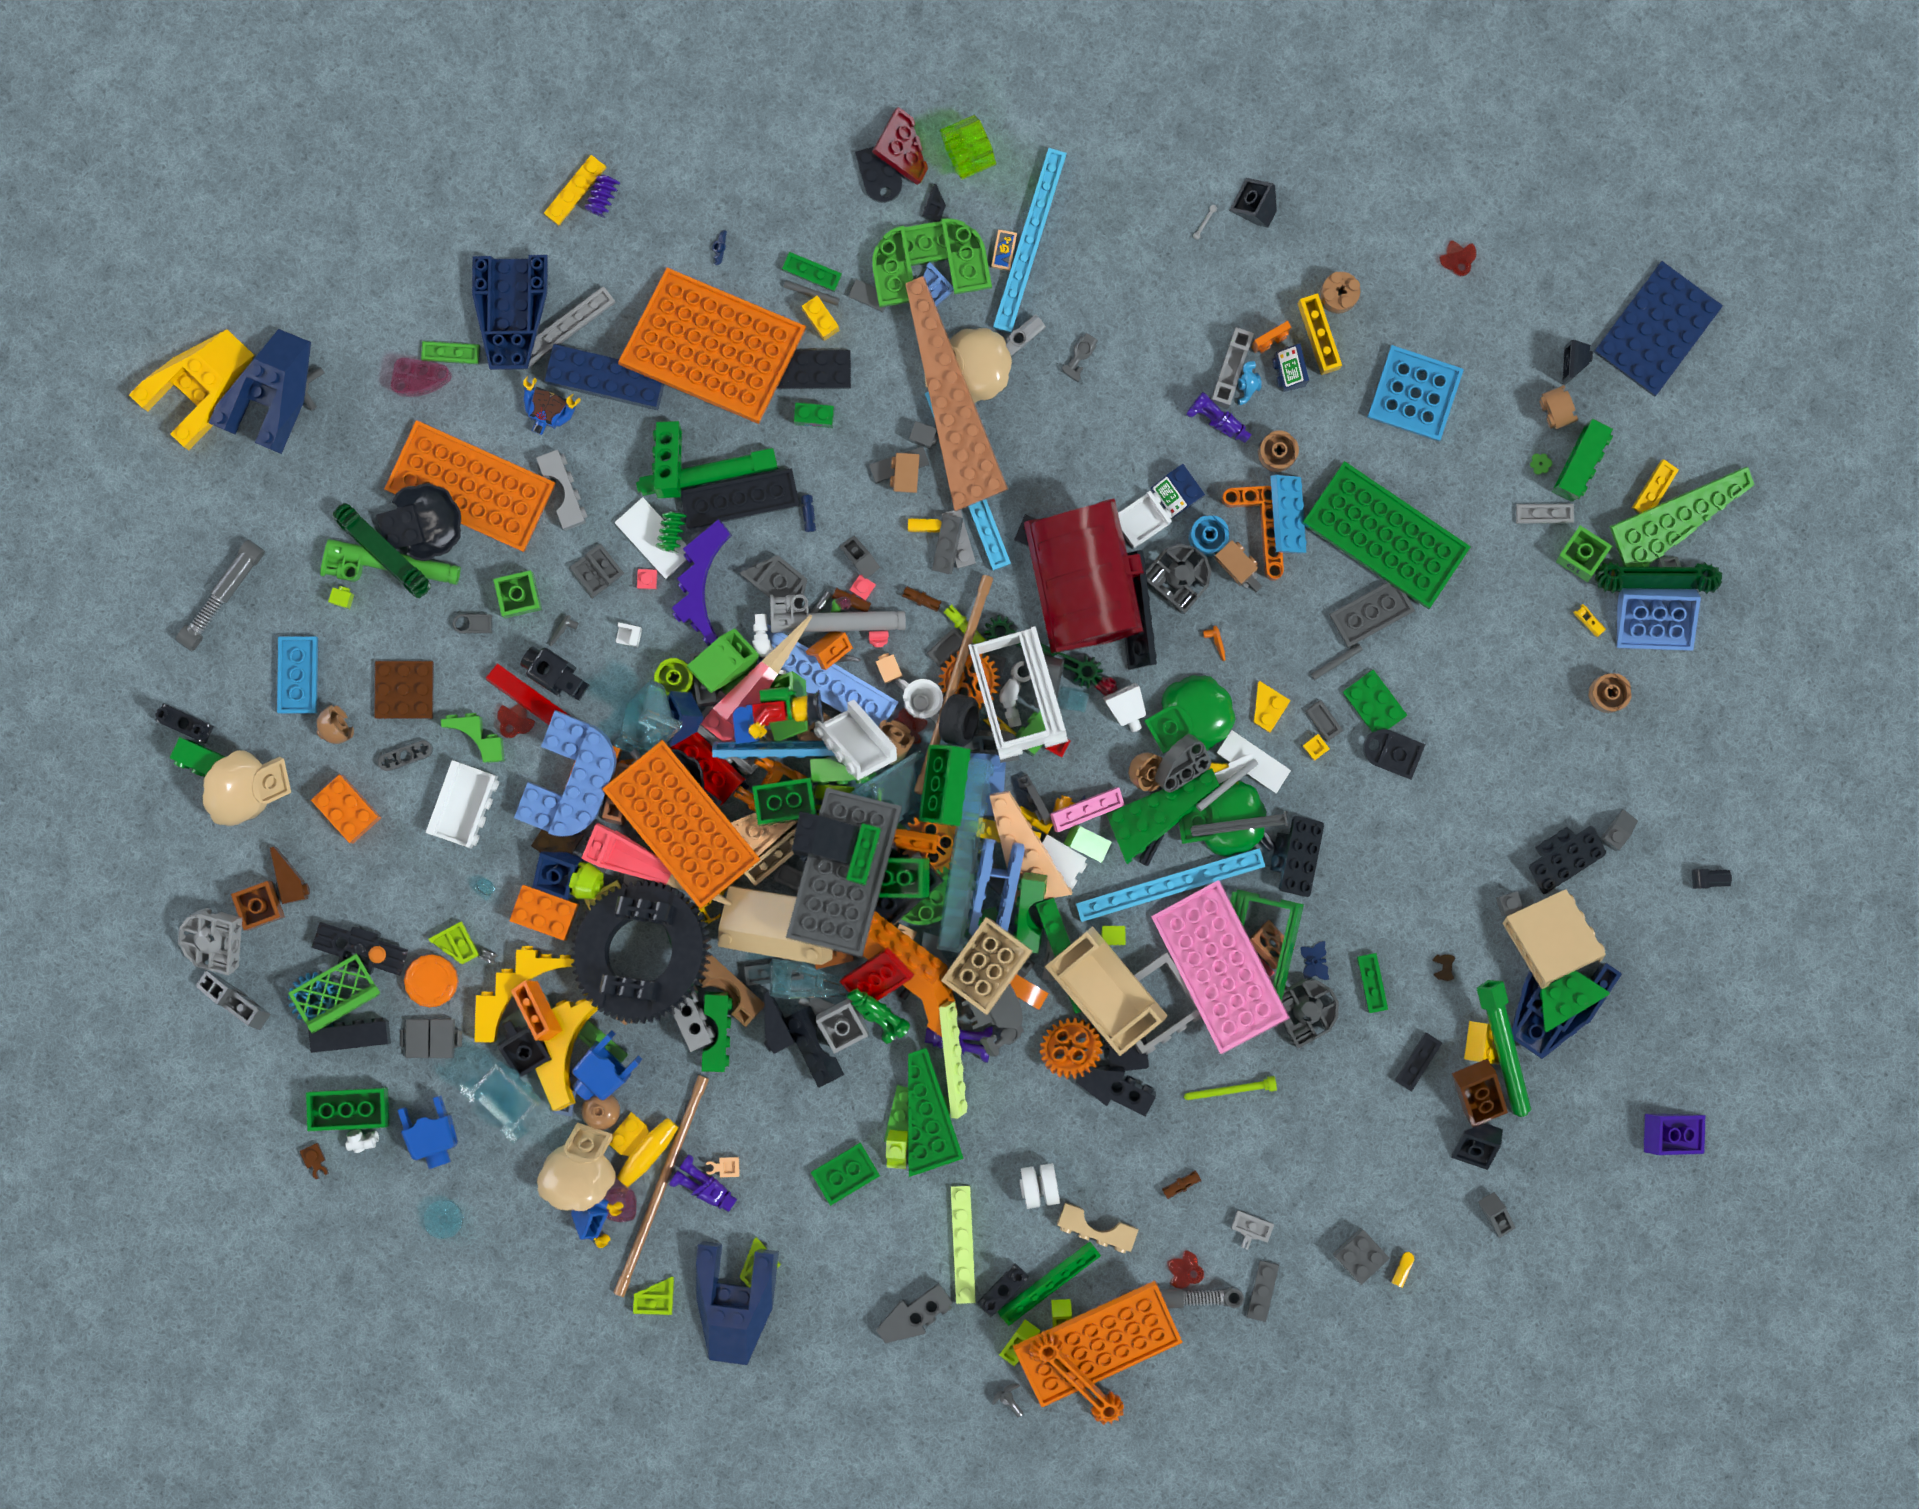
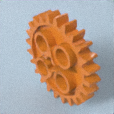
(988, 671)
(941, 831)
(1071, 1048)

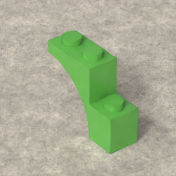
(491, 747)

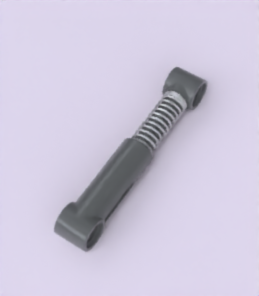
(247, 557)
(1178, 1298)

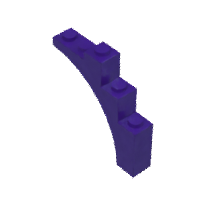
(701, 552)

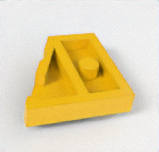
(1268, 707)

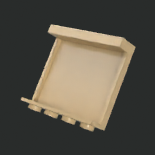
(1554, 938)

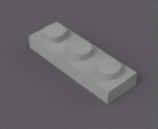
(964, 553)

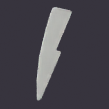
(1232, 769)

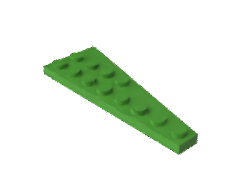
(1658, 529)

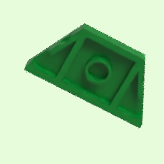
(1568, 997)

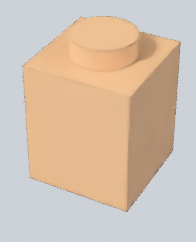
(888, 668)

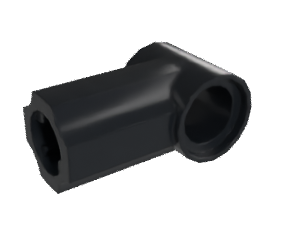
(1715, 878)

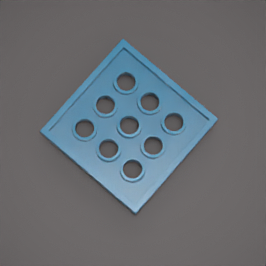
(1427, 387)

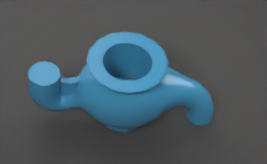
(1248, 382)

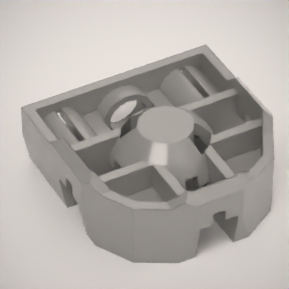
(198, 946)

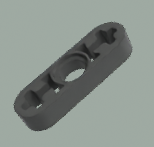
(393, 765)

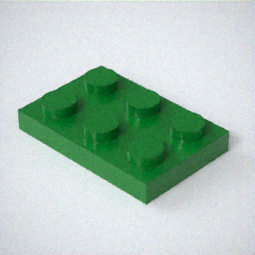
(1374, 702)
(845, 1173)

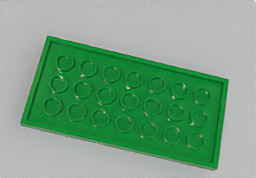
(1386, 535)

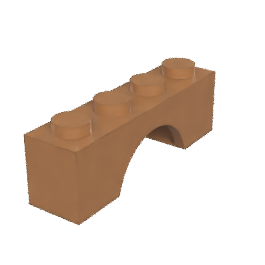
(744, 1001)

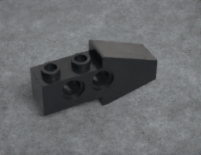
(1100, 1083)

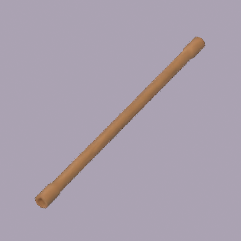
(983, 591)
(624, 1279)

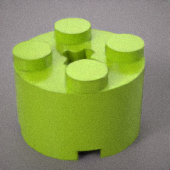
(679, 668)

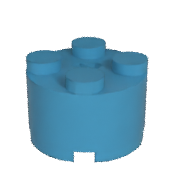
(1204, 526)

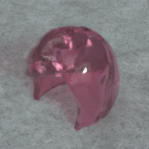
(628, 1198)

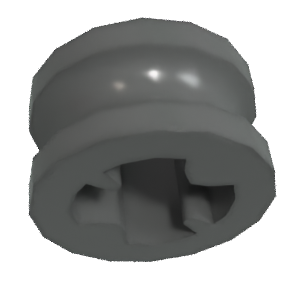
(488, 956)

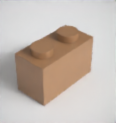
(905, 473)
(1236, 562)

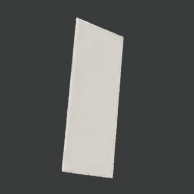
(1268, 770)

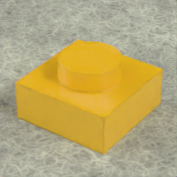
(1316, 747)

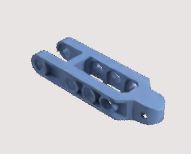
(1010, 885)

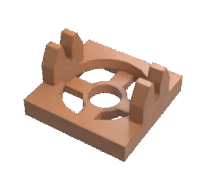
(1277, 937)

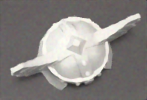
(921, 698)

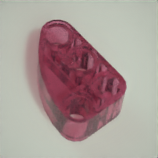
(418, 384)

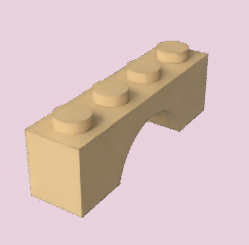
(1120, 1236)

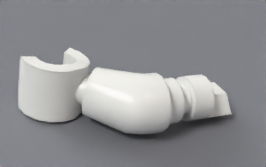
(761, 642)
(1009, 694)

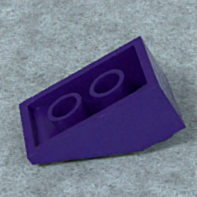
(1674, 1134)

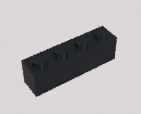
(350, 1036)

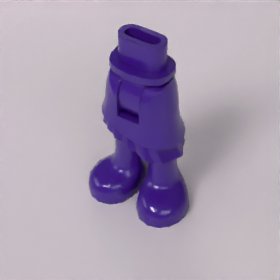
(1220, 420)
(933, 1038)
(711, 1189)

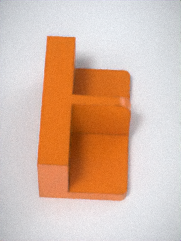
(830, 648)

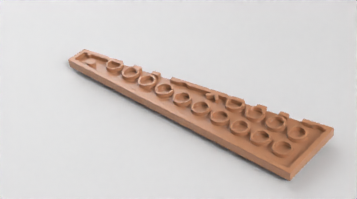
(964, 444)

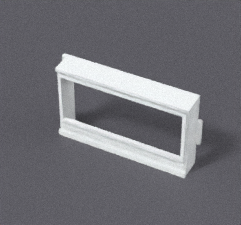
(1043, 687)

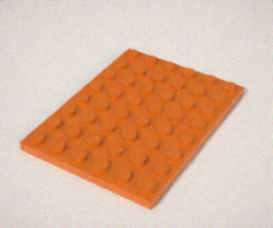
(712, 345)

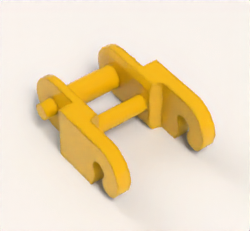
(709, 920)

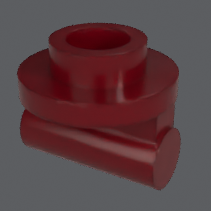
(1106, 686)

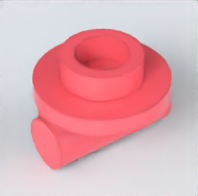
(878, 638)

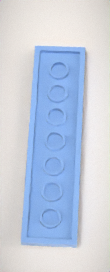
(835, 683)

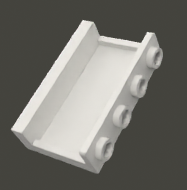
(856, 741)
(462, 804)

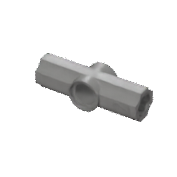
(1028, 331)

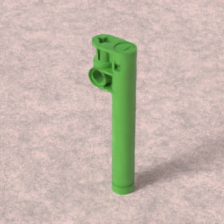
(345, 556)

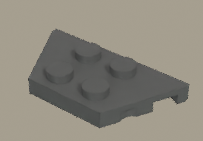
(777, 578)

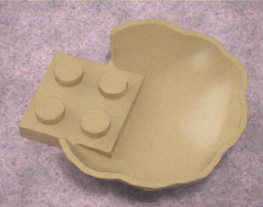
(982, 361)
(242, 787)
(577, 1172)

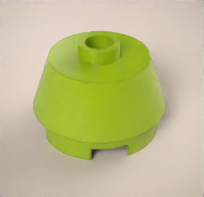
(586, 882)

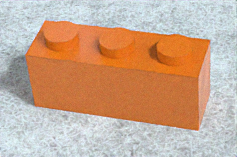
(536, 1010)

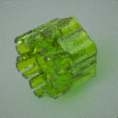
(972, 147)

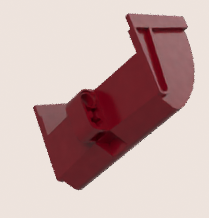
(1084, 577)

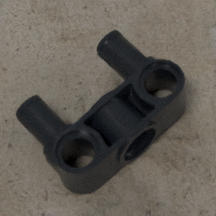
(171, 718)
(992, 1301)

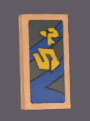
(1004, 250)

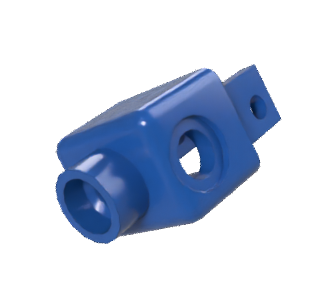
(600, 1071)
(428, 1136)

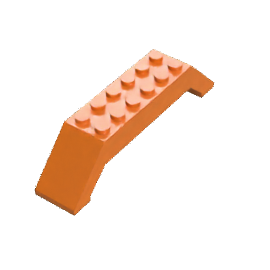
(926, 968)

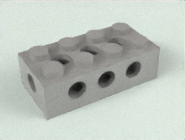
(685, 1022)

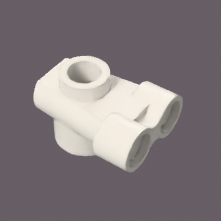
(360, 1142)

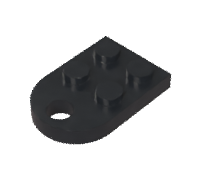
(878, 175)
(1394, 753)

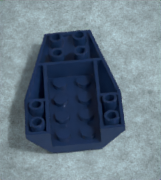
(509, 307)

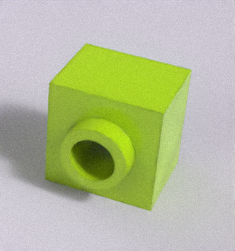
(341, 597)

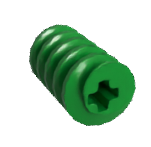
(670, 531)

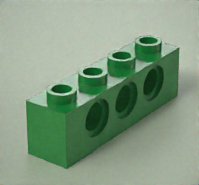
(670, 486)

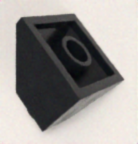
(1256, 202)
(1576, 358)
(1479, 1145)

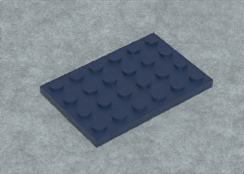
(1658, 328)

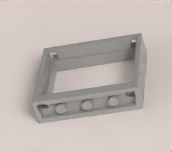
(1180, 1025)

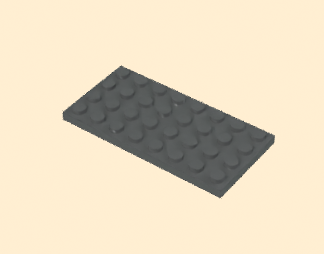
(829, 907)

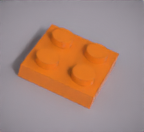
(1277, 334)

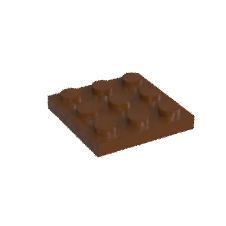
(404, 689)

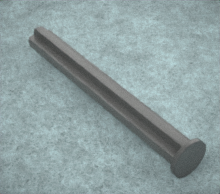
(1237, 825)

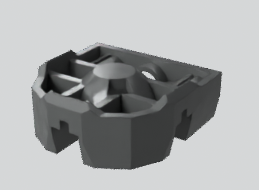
(1176, 573)
(1316, 1011)

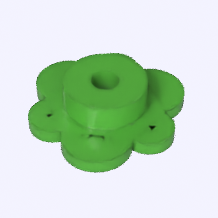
(1546, 463)

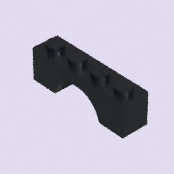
(821, 1065)

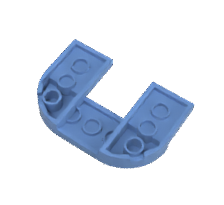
(583, 793)

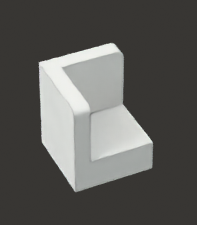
(628, 635)

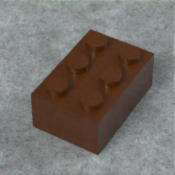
(1480, 1092)

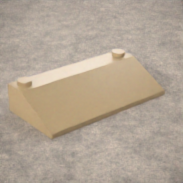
(759, 925)
(1106, 991)

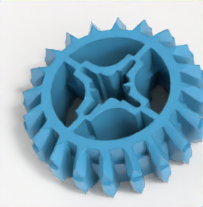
(329, 1003)

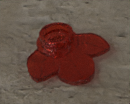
(1457, 255)
(516, 718)
(914, 724)
(1182, 1270)

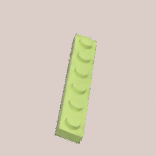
(952, 1058)
(963, 1244)

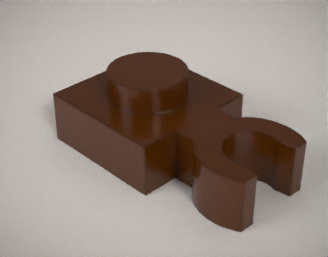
(313, 1157)

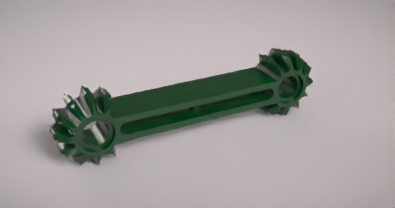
(381, 550)
(1701, 577)
(1046, 651)

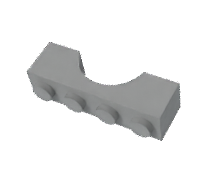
(1232, 367)
(570, 512)

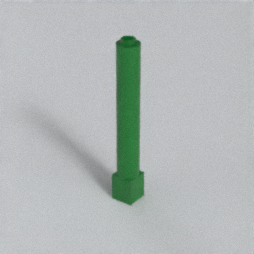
(755, 462)
(1493, 999)

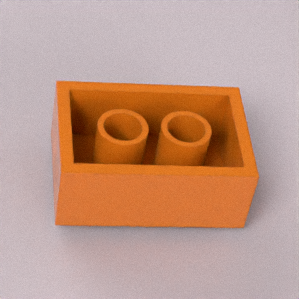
(346, 809)
(544, 912)

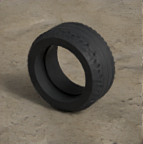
(959, 720)

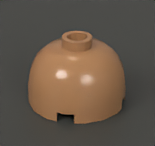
(332, 725)
(1143, 771)
(601, 1113)

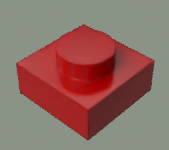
(1058, 749)

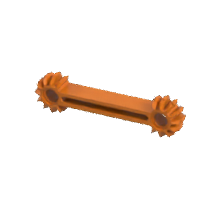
(1077, 1378)

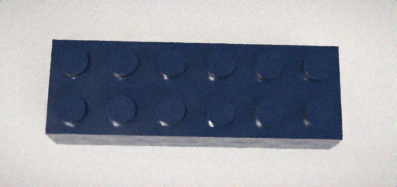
(601, 378)

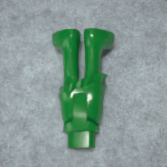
(881, 1014)

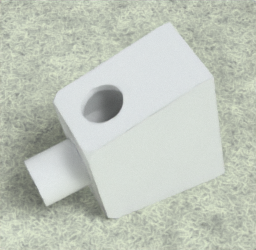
(1127, 706)

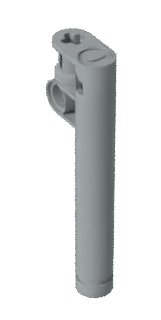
(787, 618)

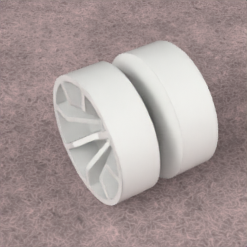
(1034, 1187)

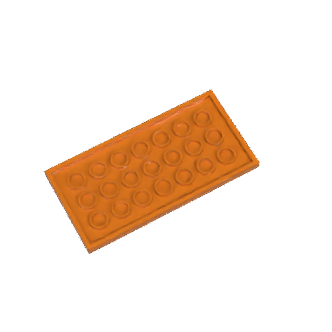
(488, 490)
(681, 824)
(1104, 1341)

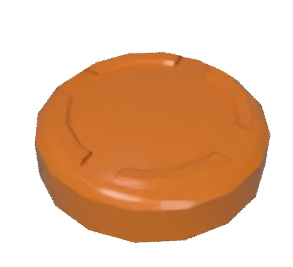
(431, 980)

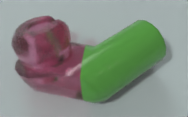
(840, 603)

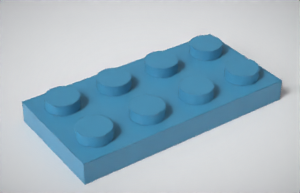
(1288, 514)
(297, 675)

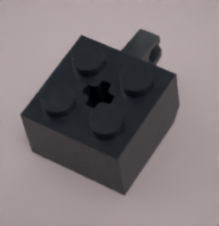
(512, 1046)

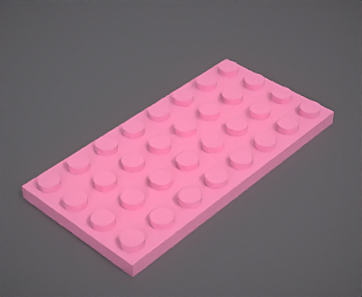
(1220, 967)

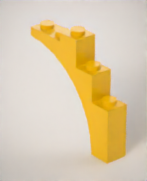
(491, 1007)
(556, 1072)

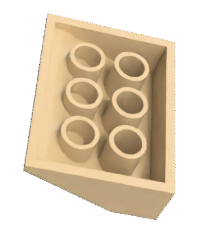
(986, 965)

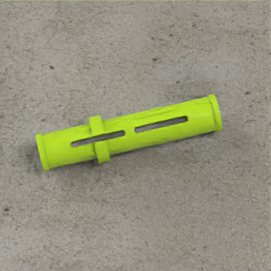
(961, 623)

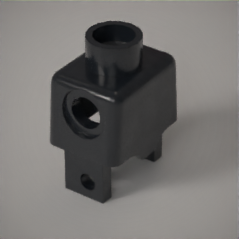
(558, 677)

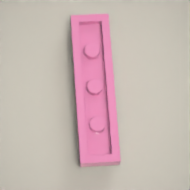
(1087, 809)

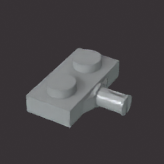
(1251, 1228)

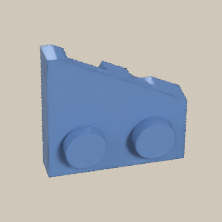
(937, 284)

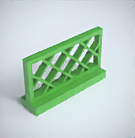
(344, 1007)

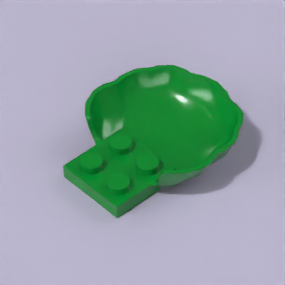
(1193, 707)
(1236, 803)

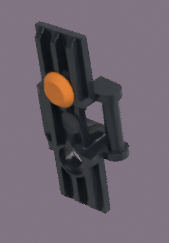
(361, 942)

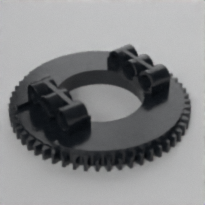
(640, 998)

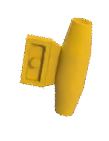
(641, 1146)

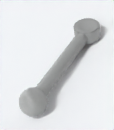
(1213, 209)

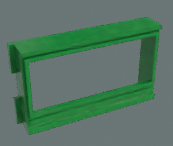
(1240, 903)

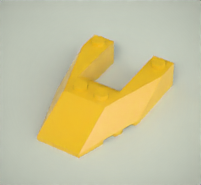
(203, 376)

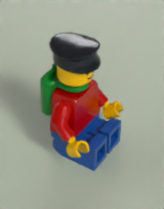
(775, 707)

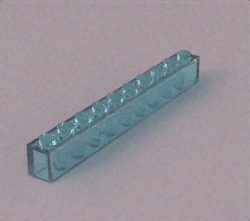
(964, 858)

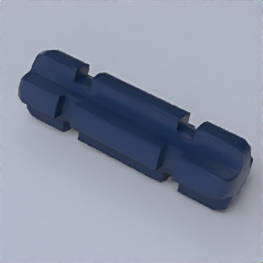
(808, 513)

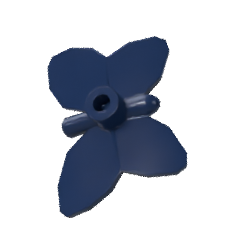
(1314, 961)

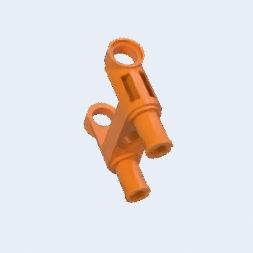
(775, 772)

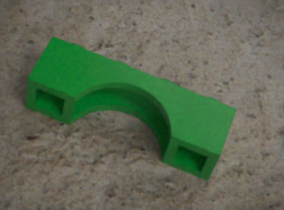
(1032, 890)
(714, 1056)

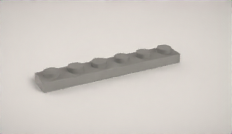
(571, 323)

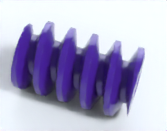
(601, 194)

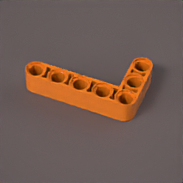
(1266, 523)

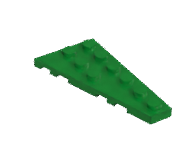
(1152, 816)
(930, 1129)

